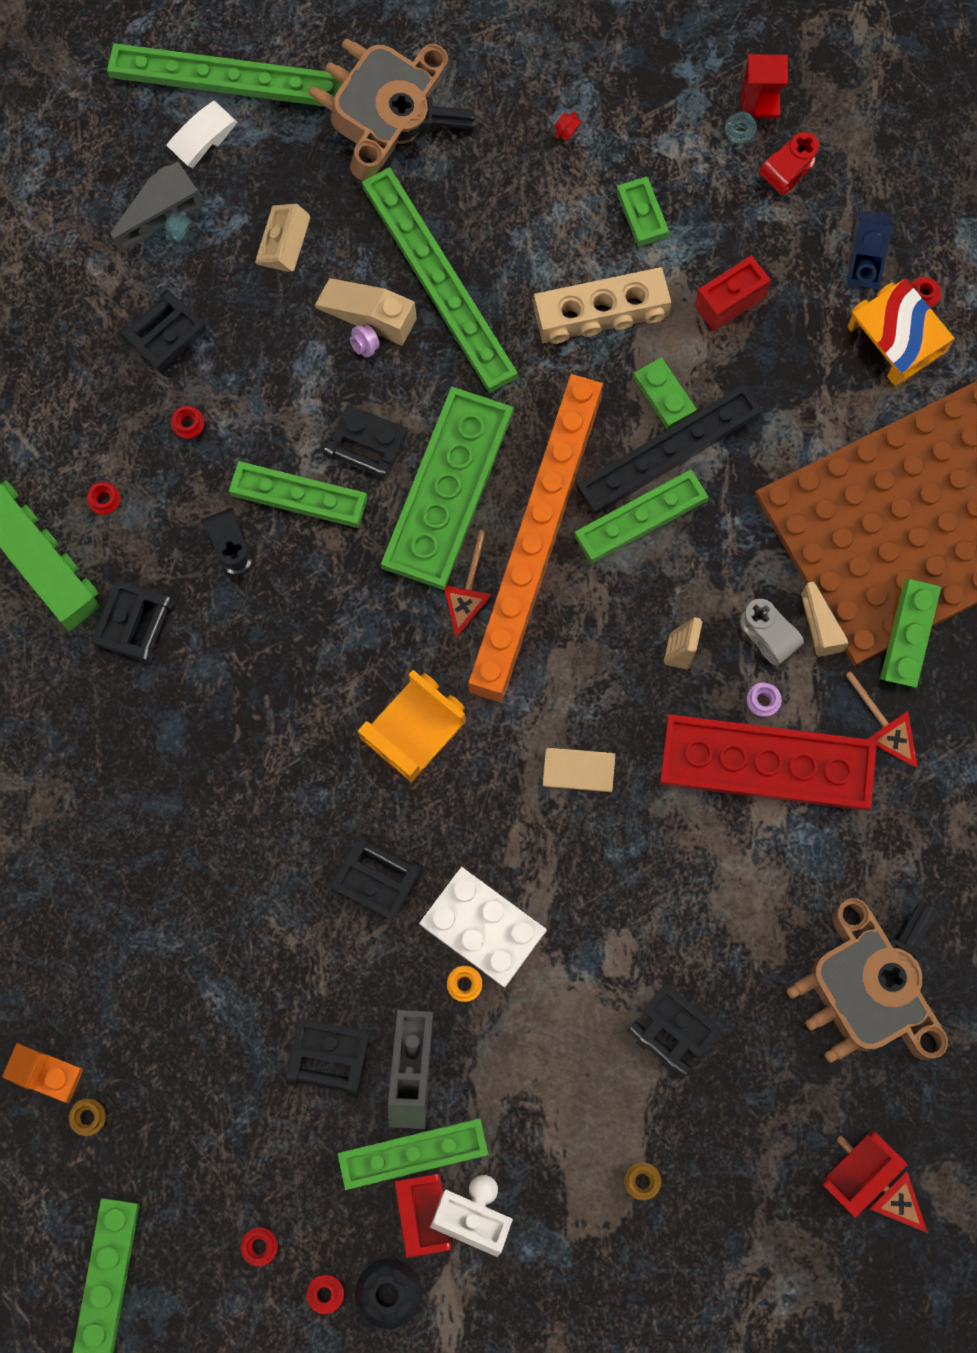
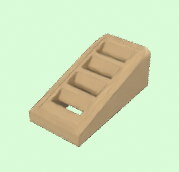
(824, 628)
(683, 644)

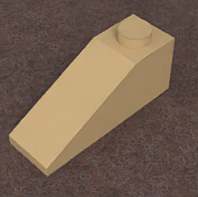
(363, 305)

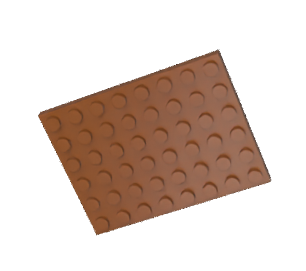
(884, 514)

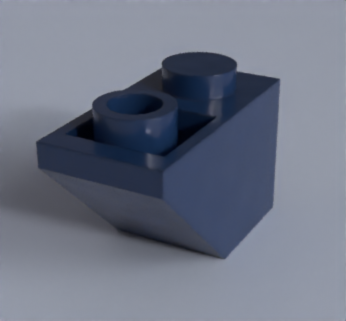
(869, 249)

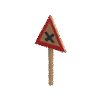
(465, 602)
(894, 736)
(898, 1200)

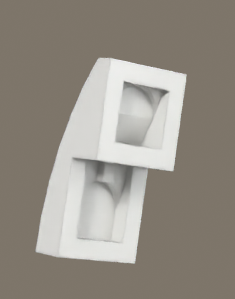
(200, 132)

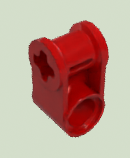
(791, 162)

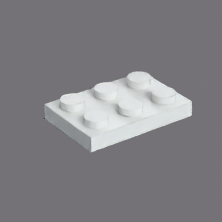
(483, 927)

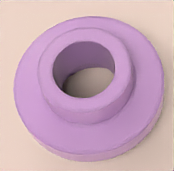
(364, 340)
(769, 691)

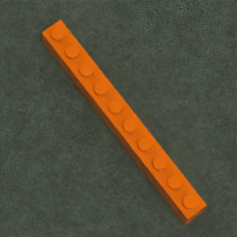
(535, 539)

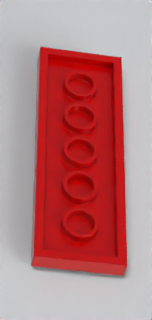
(768, 762)

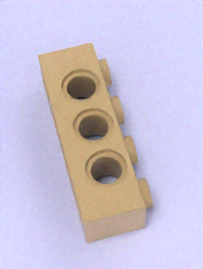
(613, 292)

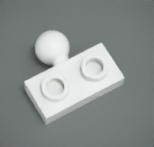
(471, 1220)

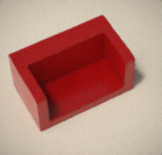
(762, 85)
(732, 293)
(863, 1173)
(417, 1206)

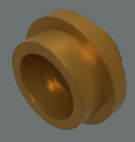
(76, 1115)
(654, 1181)

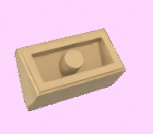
(283, 237)
(579, 770)

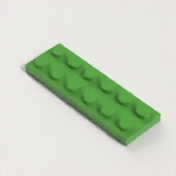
(447, 488)

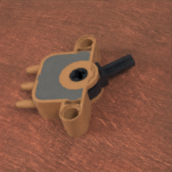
(376, 92)
(856, 992)

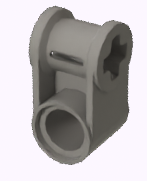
(773, 634)

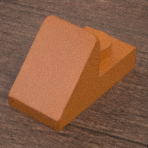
(42, 1073)

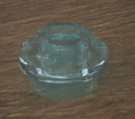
(742, 120)
(177, 226)

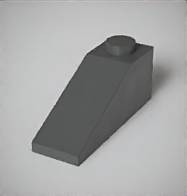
(161, 196)
(410, 1070)

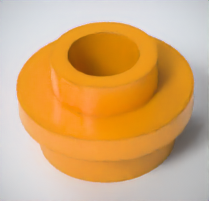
(464, 972)

